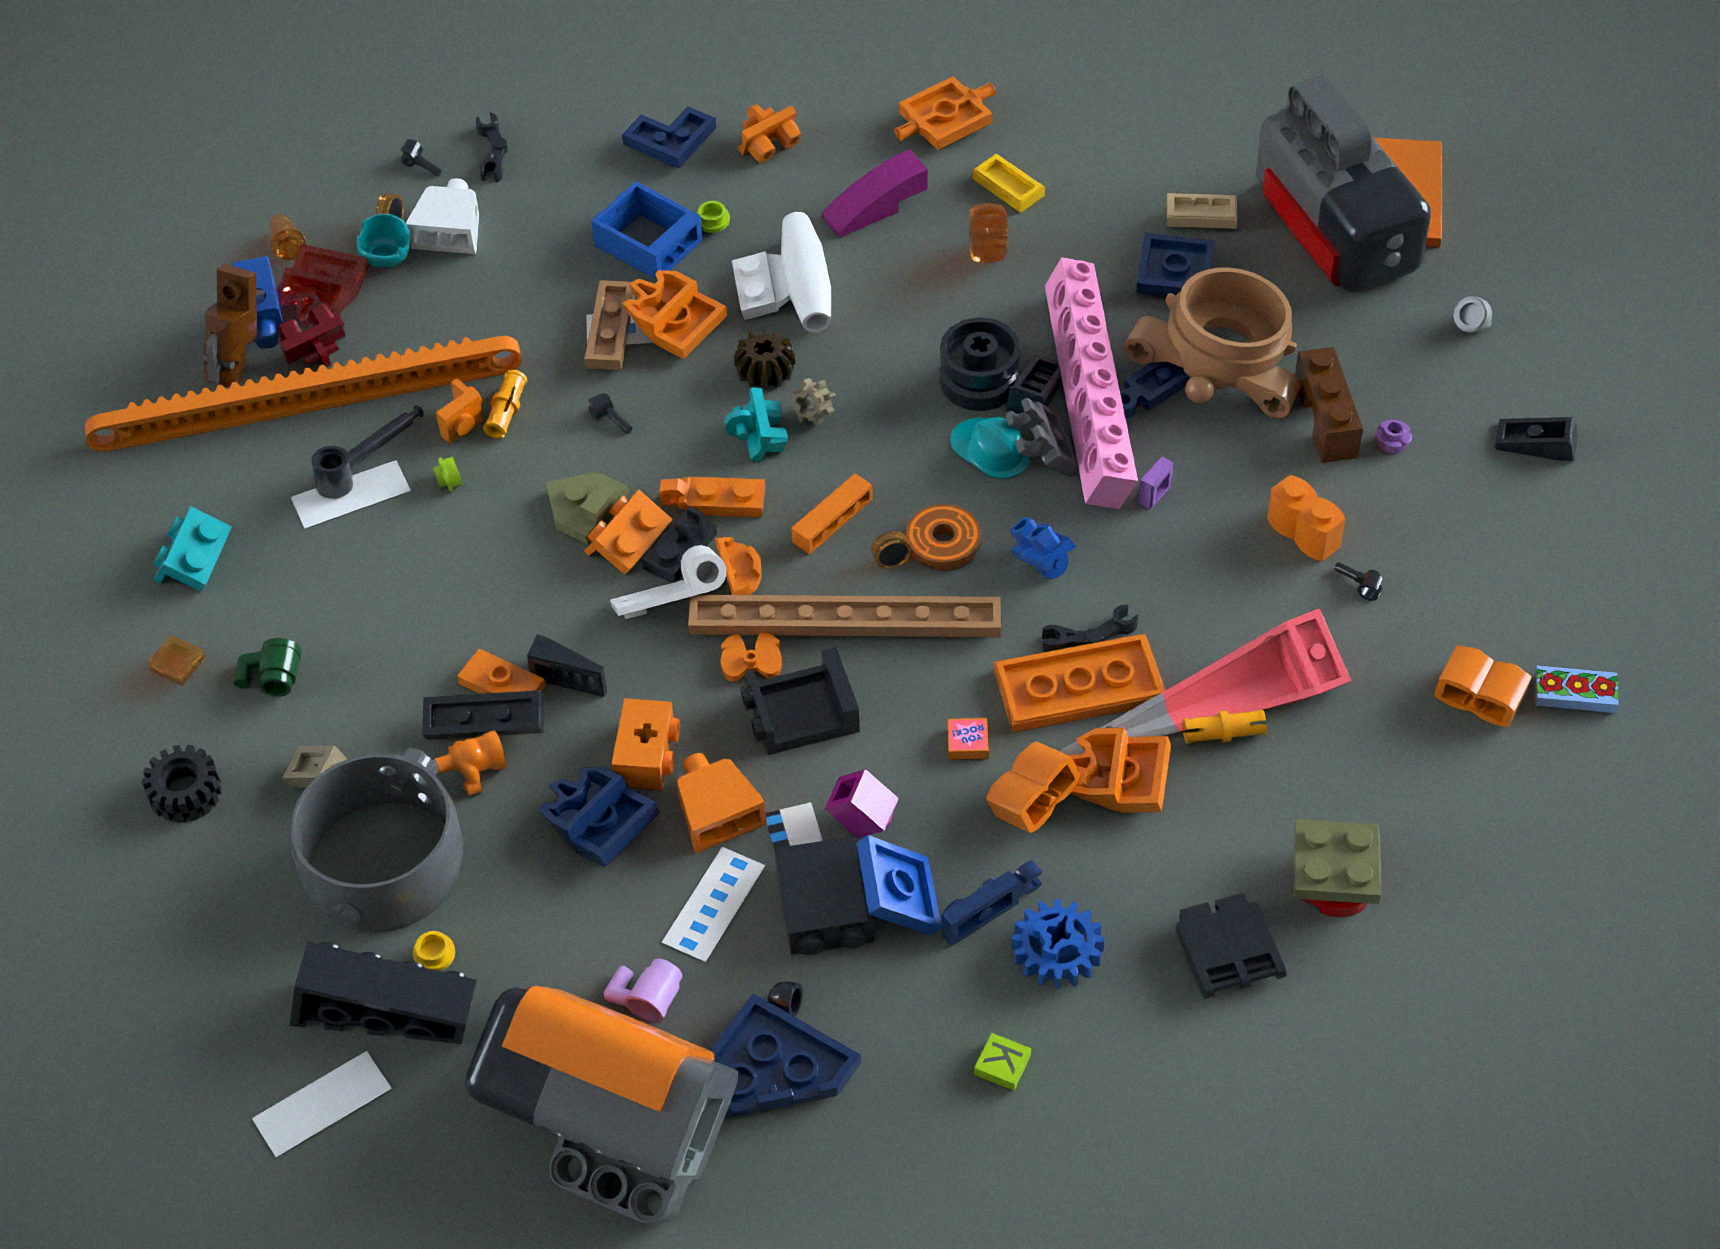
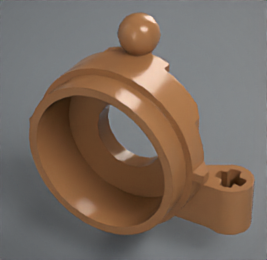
(1232, 301)

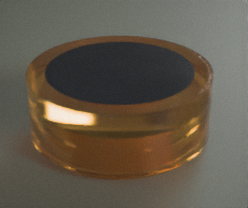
(390, 204)
(891, 549)

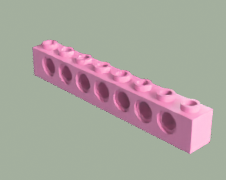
(1090, 384)

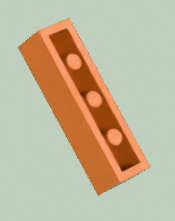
(832, 513)

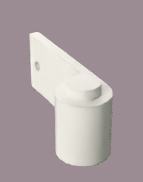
(701, 573)

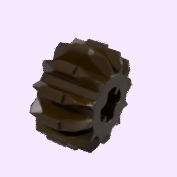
(764, 359)

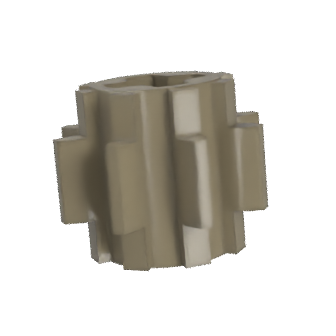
(803, 403)

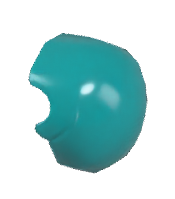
(383, 240)

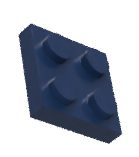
(1171, 261)

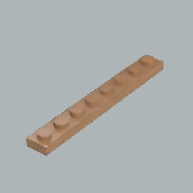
(845, 615)

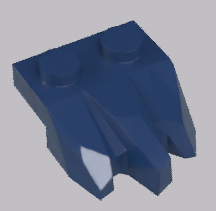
(598, 813)

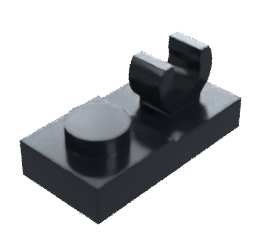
(666, 555)

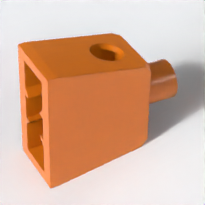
(717, 802)

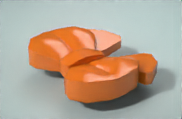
(764, 659)

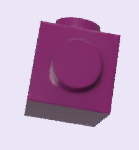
(861, 804)

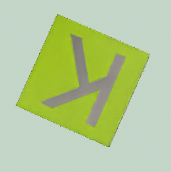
(1002, 1061)

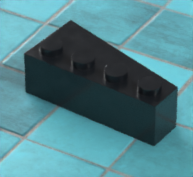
(380, 995)

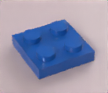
(898, 885)

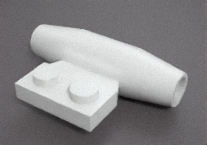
(796, 275)

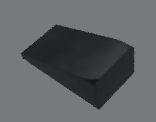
(1539, 437)

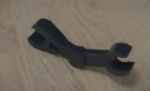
(494, 159)
(1070, 638)

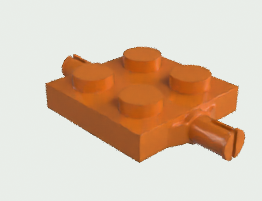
(945, 112)

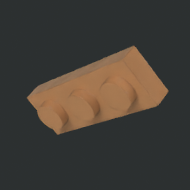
(609, 326)

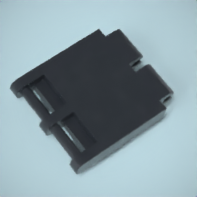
(1228, 945)

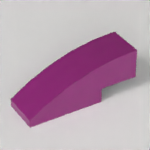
(877, 194)

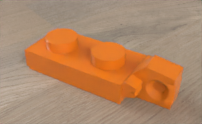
(715, 495)

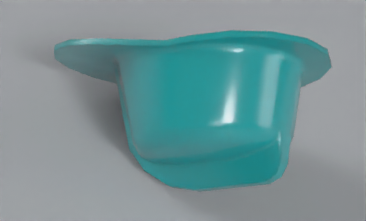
(989, 446)

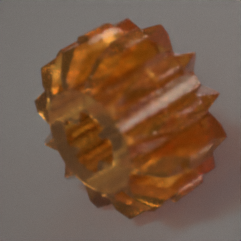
(988, 233)

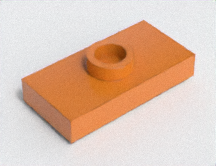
(492, 674)

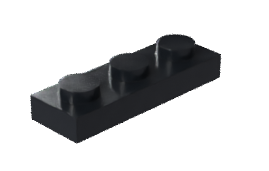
(479, 713)

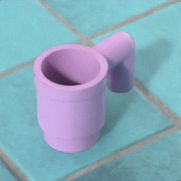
(650, 994)

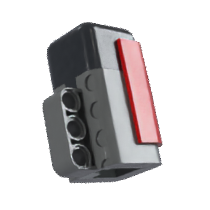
(1340, 190)

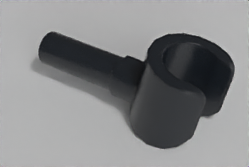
(412, 155)
(602, 405)
(1369, 582)

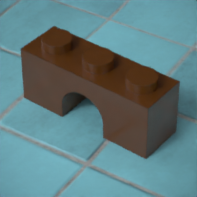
(1325, 389)

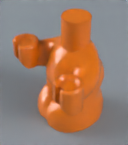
(473, 756)

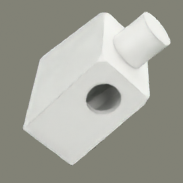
(445, 219)

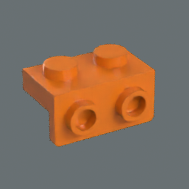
(629, 532)

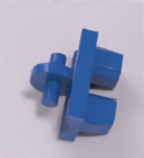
(1041, 547)

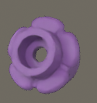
(1393, 436)

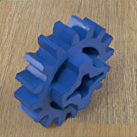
(1069, 955)

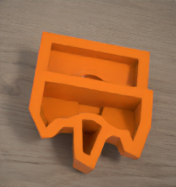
(674, 312)
(1122, 770)

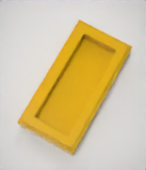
(1008, 183)

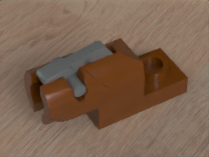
(230, 325)

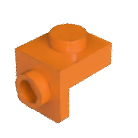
(460, 414)

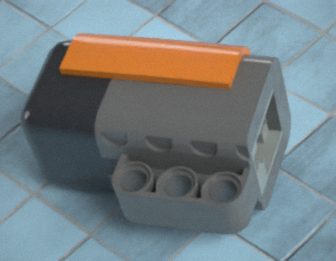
(611, 1091)

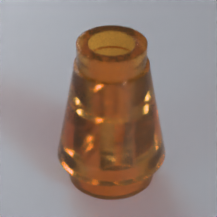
(285, 237)

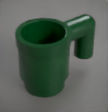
(276, 665)

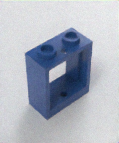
(668, 250)

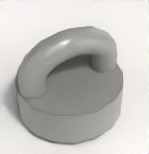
(1472, 314)

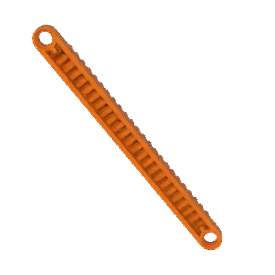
(301, 392)

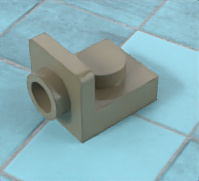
(310, 763)

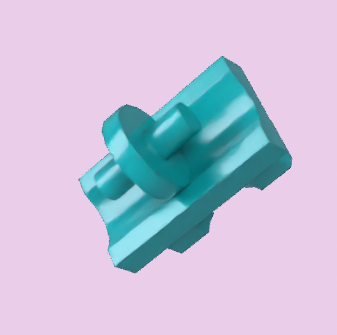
(753, 425)

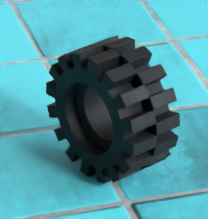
(187, 801)

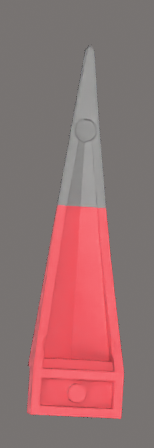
(1267, 673)

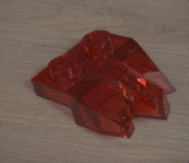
(321, 278)

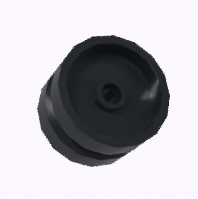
(979, 363)

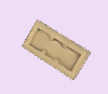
(1201, 210)

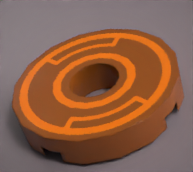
(943, 520)

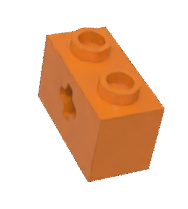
(645, 743)

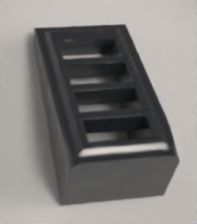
(1035, 385)
(565, 667)

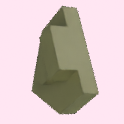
(583, 502)

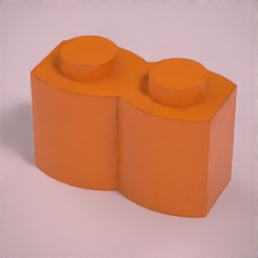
(1306, 518)
(1482, 685)
(1033, 787)

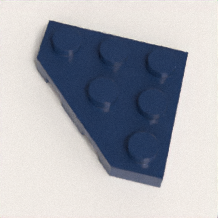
(780, 1059)

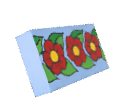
(1576, 689)

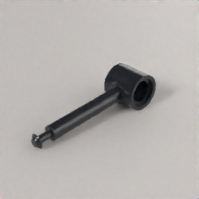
(335, 465)

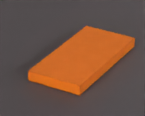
(1423, 168)
(1077, 682)

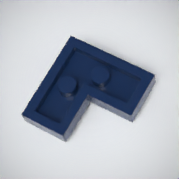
(670, 143)

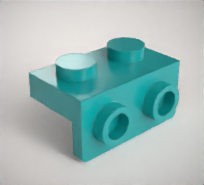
(193, 548)

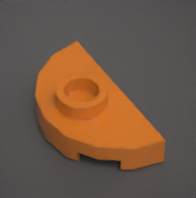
(741, 564)

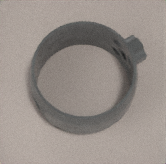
(364, 783)

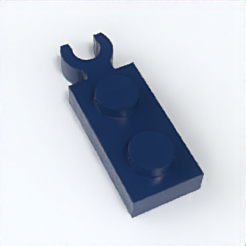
(1152, 386)
(990, 901)

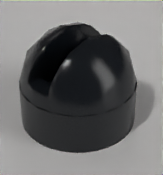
(786, 996)

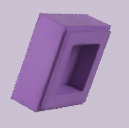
(1156, 483)

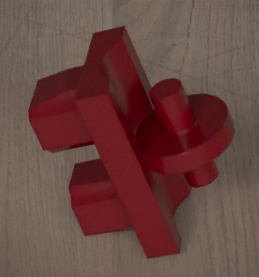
(314, 342)

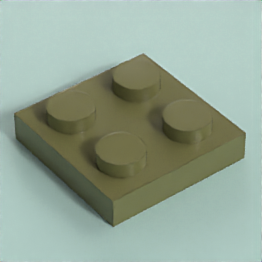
(1337, 861)

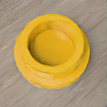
(434, 950)

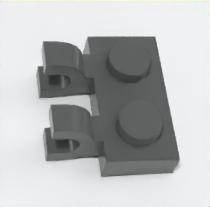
(1050, 436)

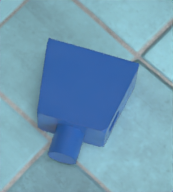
(268, 305)

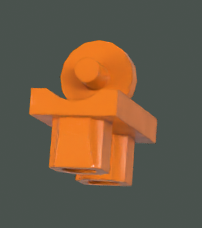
(766, 126)

